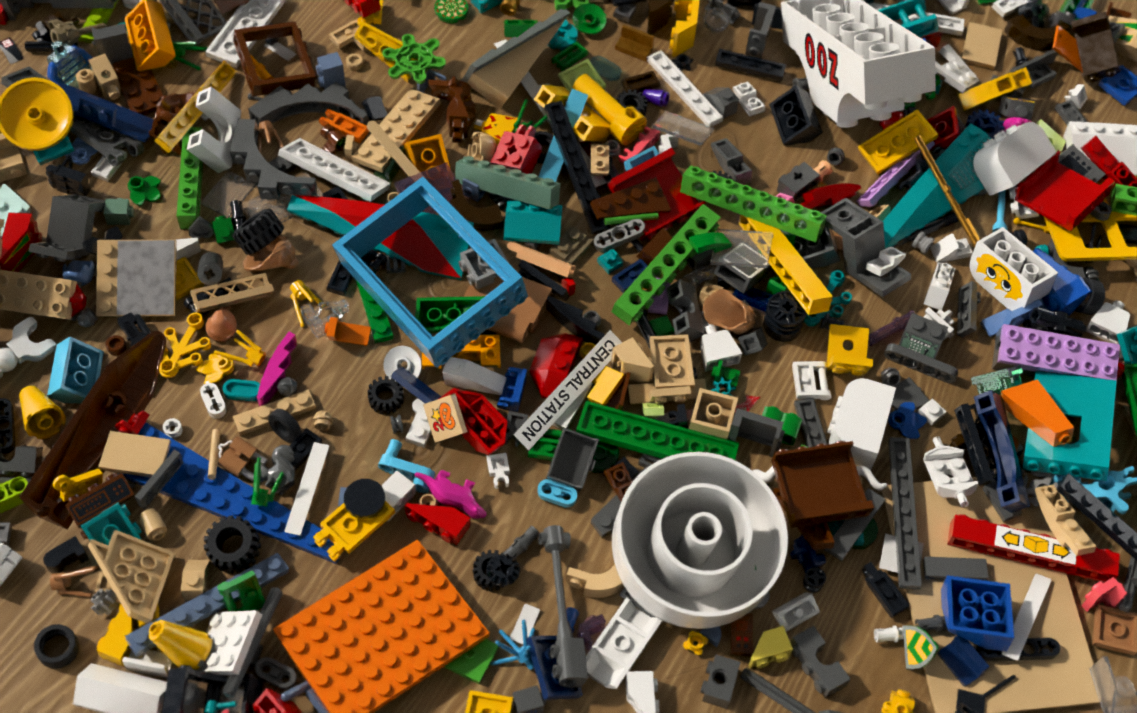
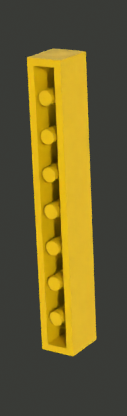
(792, 269)

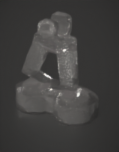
(312, 318)

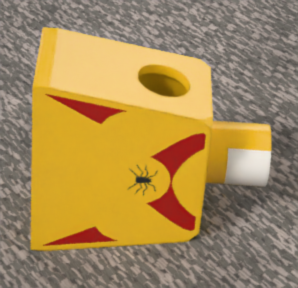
(496, 125)

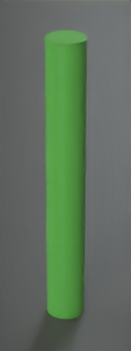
(623, 219)

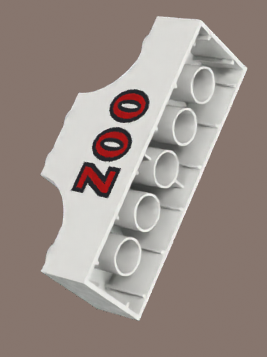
(857, 58)

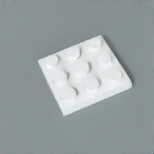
(231, 640)

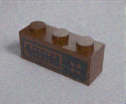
(99, 498)

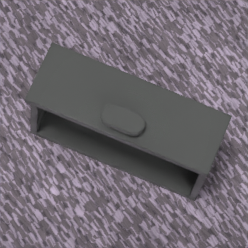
(112, 42)
(572, 459)

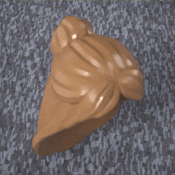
(275, 255)
(728, 312)

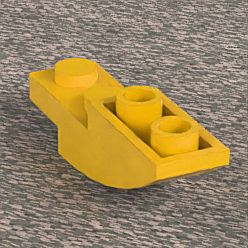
(995, 88)

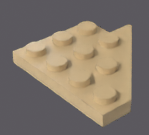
(134, 572)

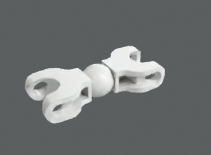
(22, 349)

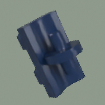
(806, 555)

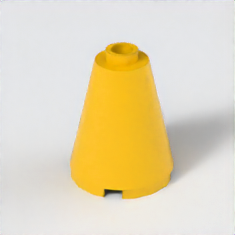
(40, 413)
(181, 643)

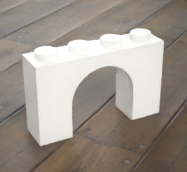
(225, 117)

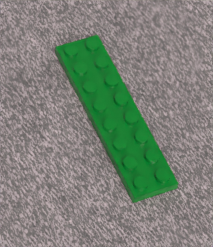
(648, 434)

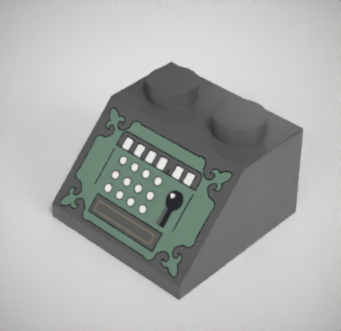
(923, 335)

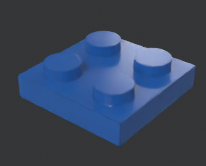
(1121, 86)

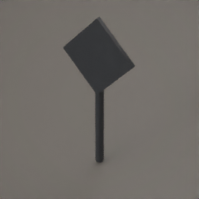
(977, 701)

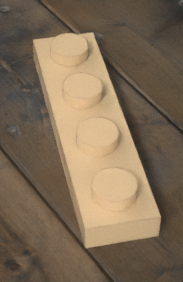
(258, 417)

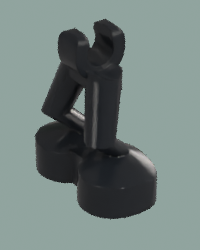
(921, 167)

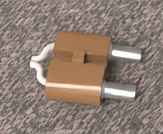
(238, 457)

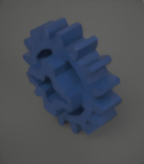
(986, 122)

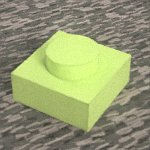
(652, 410)

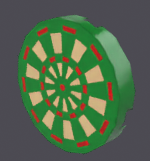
(451, 10)

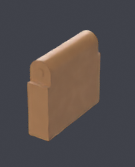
(522, 317)

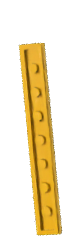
(189, 113)

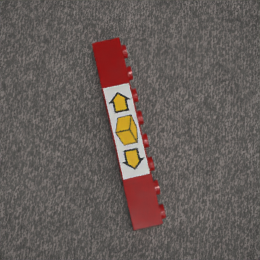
(1030, 548)

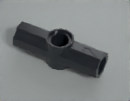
(1057, 322)

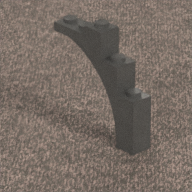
(283, 103)
(256, 169)

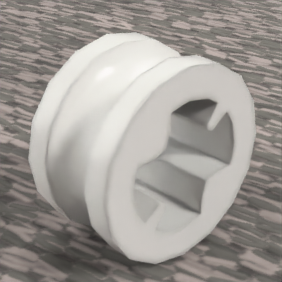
(167, 426)

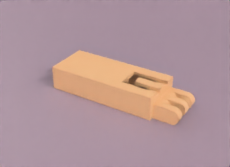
(542, 260)

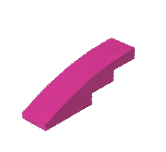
(276, 368)

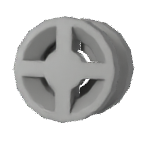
(923, 242)

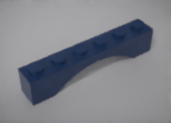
(1010, 481)

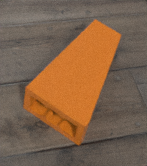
(1039, 412)

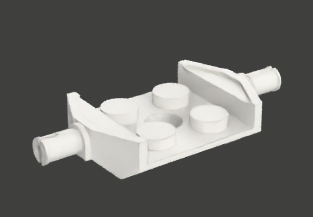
(949, 461)

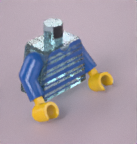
(66, 62)

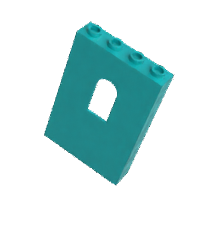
(1076, 397)

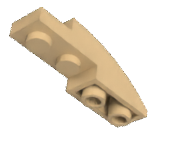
(1061, 521)

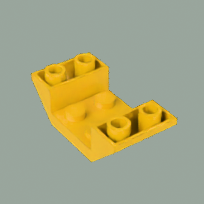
(685, 30)

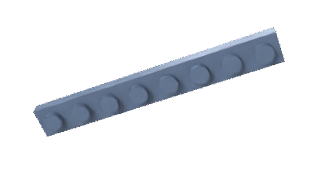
(206, 604)

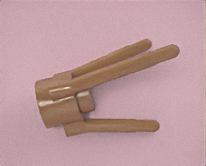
(267, 132)
(62, 580)

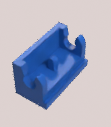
(513, 389)

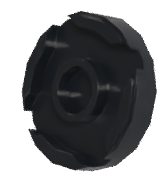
(364, 498)

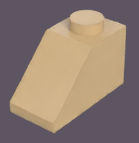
(195, 578)

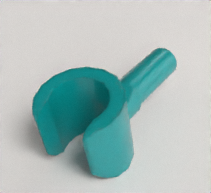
(213, 706)

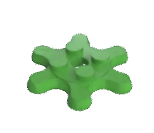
(414, 50)

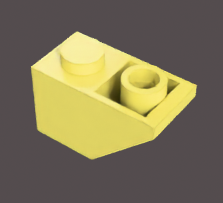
(772, 646)

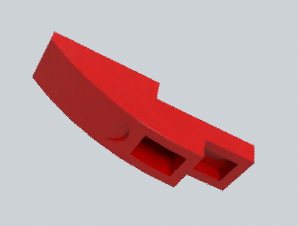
(1108, 163)
(829, 195)

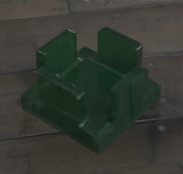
(998, 380)

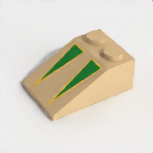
(1127, 42)

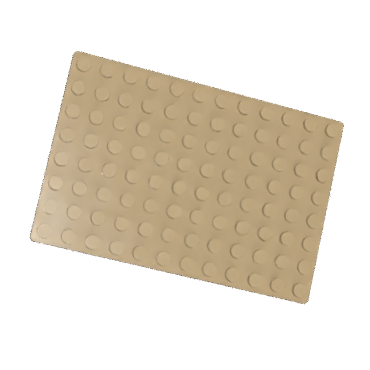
(1038, 683)

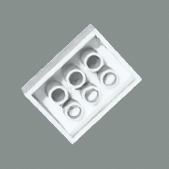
(1118, 139)

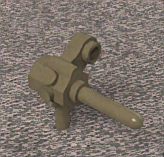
(67, 32)

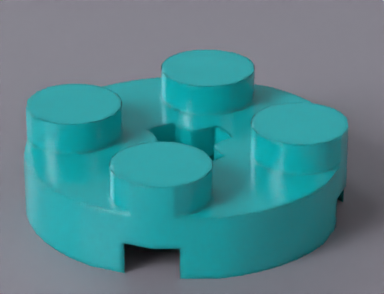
(570, 36)

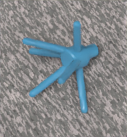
(521, 654)

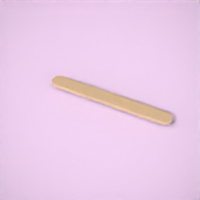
(392, 148)

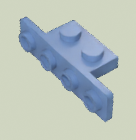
(1015, 317)

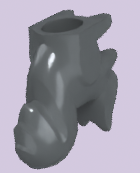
(282, 457)

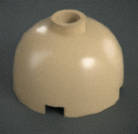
(482, 146)

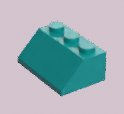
(532, 223)

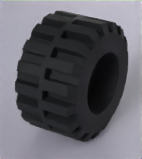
(258, 231)
(220, 533)

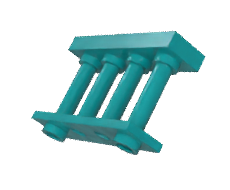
(919, 27)

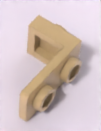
(599, 159)

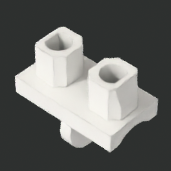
(942, 318)

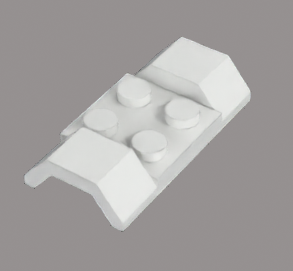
(620, 645)

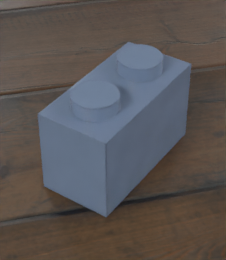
(330, 70)

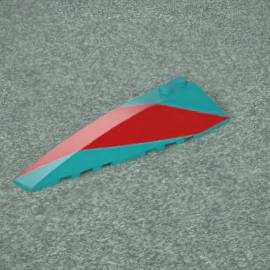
(422, 242)

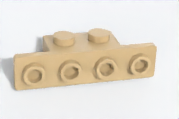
(648, 394)

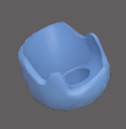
(79, 271)

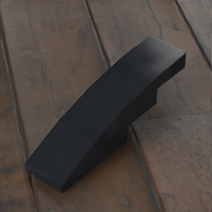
(572, 319)

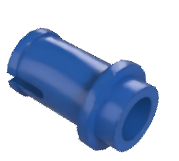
(572, 615)

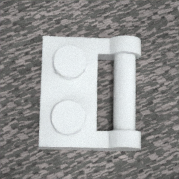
(805, 381)

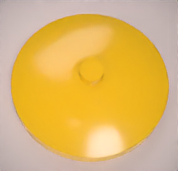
(35, 114)

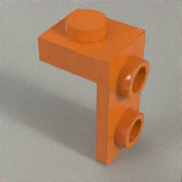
(347, 332)

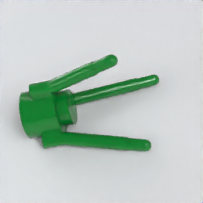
(180, 50)
(517, 123)
(261, 496)

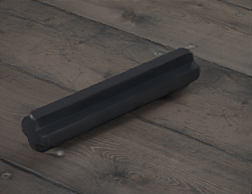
(40, 45)

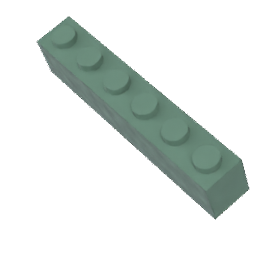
(509, 182)

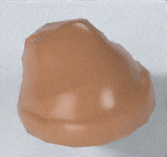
(221, 325)

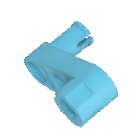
(390, 464)

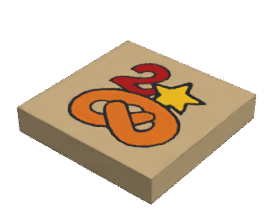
(445, 418)

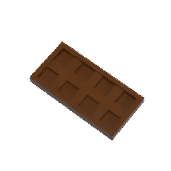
(137, 87)

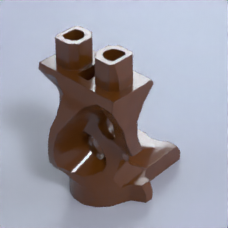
(461, 108)
(166, 110)

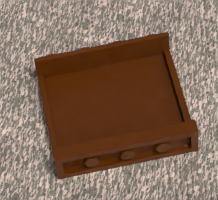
(820, 484)

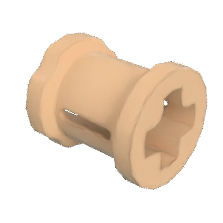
(823, 171)

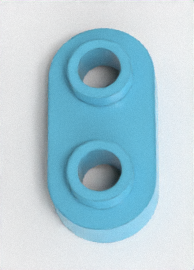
(557, 494)

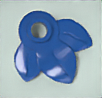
(909, 420)

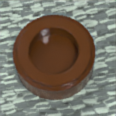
(115, 345)

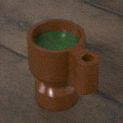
(335, 138)

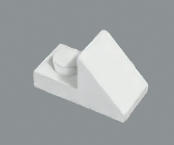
(951, 249)

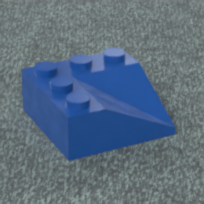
(978, 611)

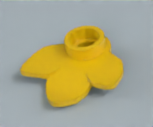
(215, 368)

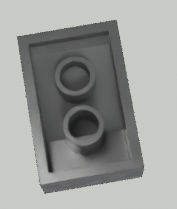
(821, 253)

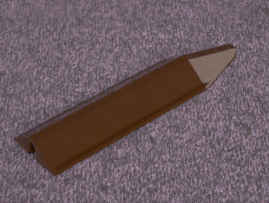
(117, 394)

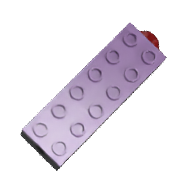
(1055, 353)

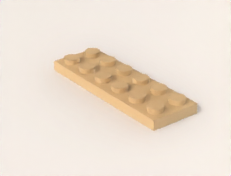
(400, 126)

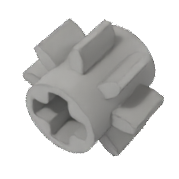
(104, 602)

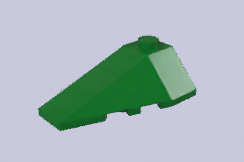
(439, 312)

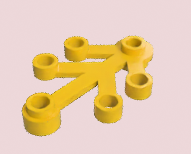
(195, 323)

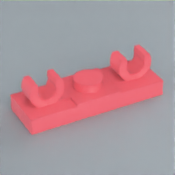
(647, 141)

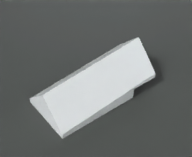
(118, 691)

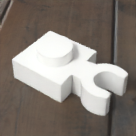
(498, 467)

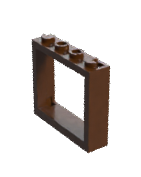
(266, 86)

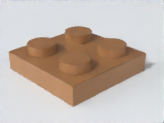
(1115, 630)

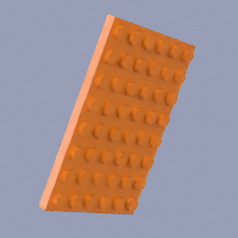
(381, 633)

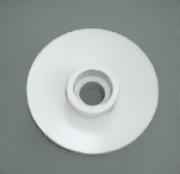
(399, 354)

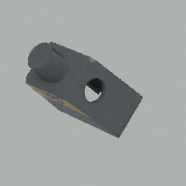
(1017, 107)

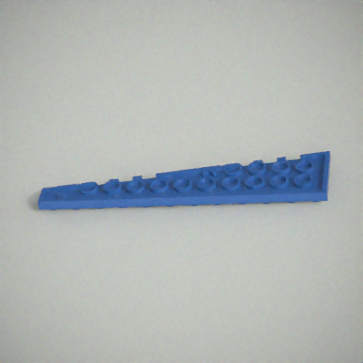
(228, 497)

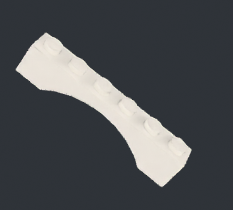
(640, 691)

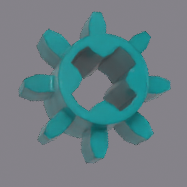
(721, 385)

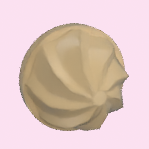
(322, 420)

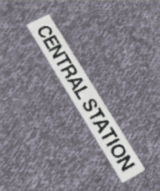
(567, 391)

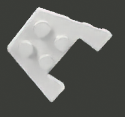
(956, 70)

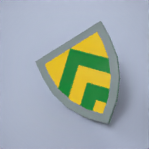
(918, 646)

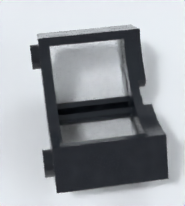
(190, 691)

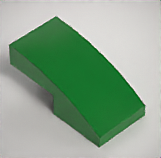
(707, 241)

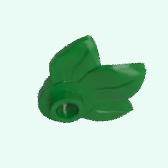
(144, 189)

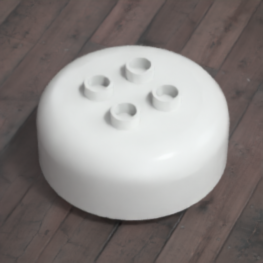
(694, 537)

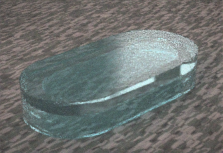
(606, 68)

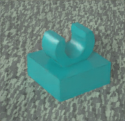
(610, 261)

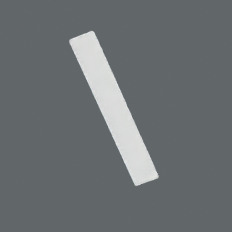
(306, 488)
(1027, 615)

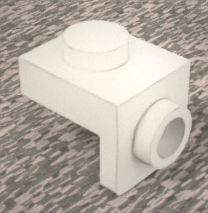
(666, 142)

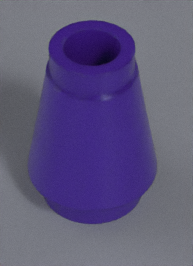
(657, 97)

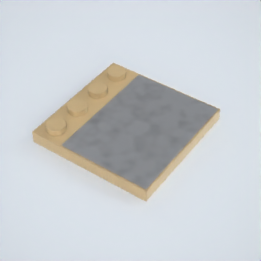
(136, 278)

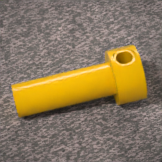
(625, 122)

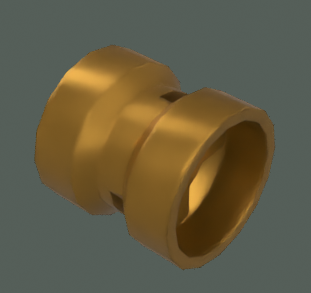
(509, 7)

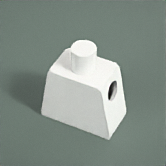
(1109, 321)
(718, 346)

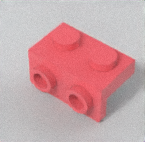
(1109, 593)

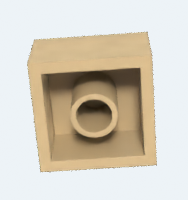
(713, 413)

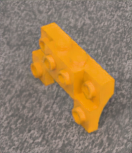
(484, 349)

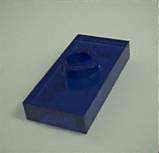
(755, 297)

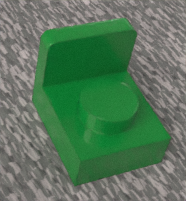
(727, 374)

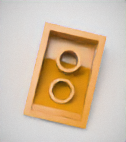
(426, 152)

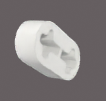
(216, 399)

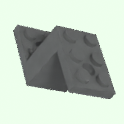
(68, 227)
(862, 243)

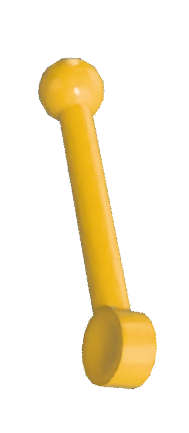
(1017, 221)

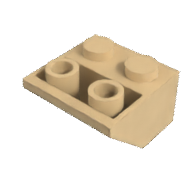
(631, 358)

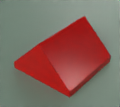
(946, 126)

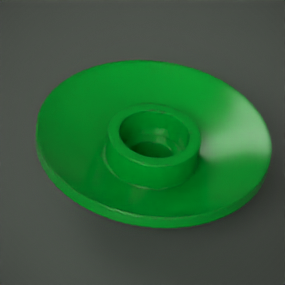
(592, 13)

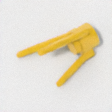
(301, 292)
(254, 353)

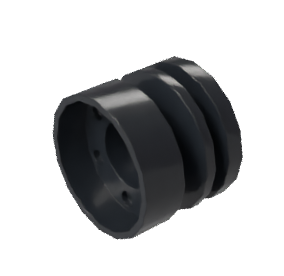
(783, 317)

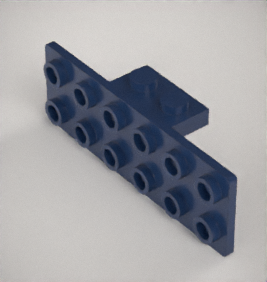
(109, 114)

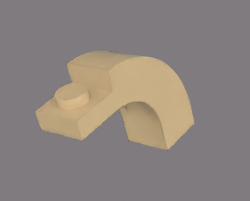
(596, 585)

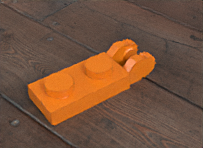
(345, 125)

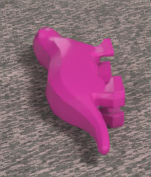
(453, 494)

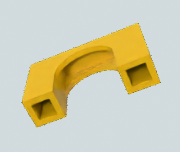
(589, 125)

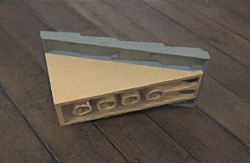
(502, 69)

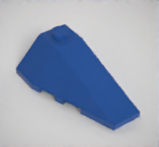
(1068, 289)

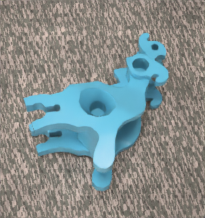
(1109, 491)

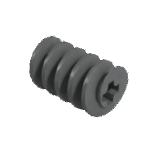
(210, 268)

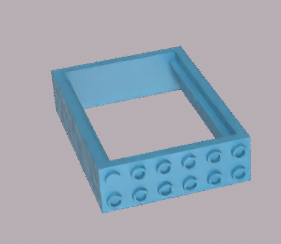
(468, 325)

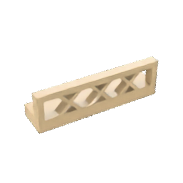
(232, 297)

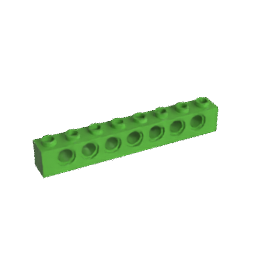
(753, 203)
(629, 312)

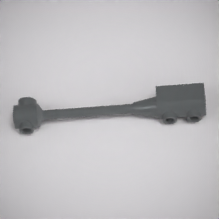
(569, 651)

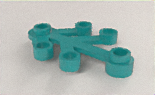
(834, 282)

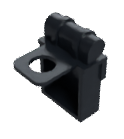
(67, 179)

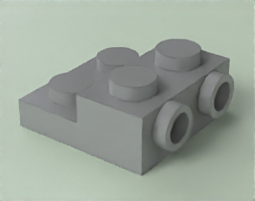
(478, 270)

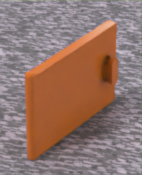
(1067, 47)

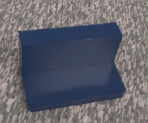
(963, 660)

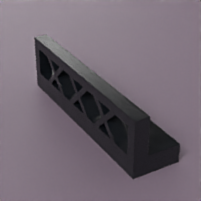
(974, 445)

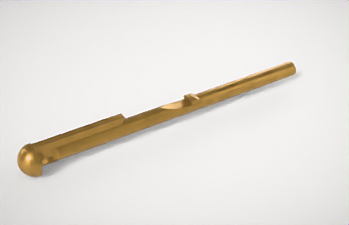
(967, 224)

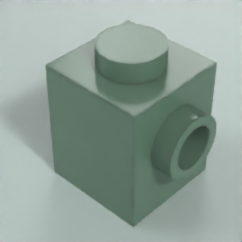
(118, 211)

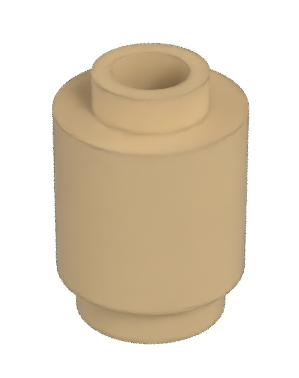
(86, 81)
(152, 524)

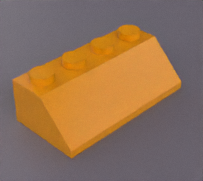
(149, 35)

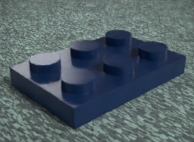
(543, 667)

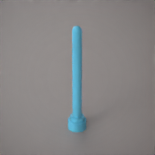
(1000, 212)

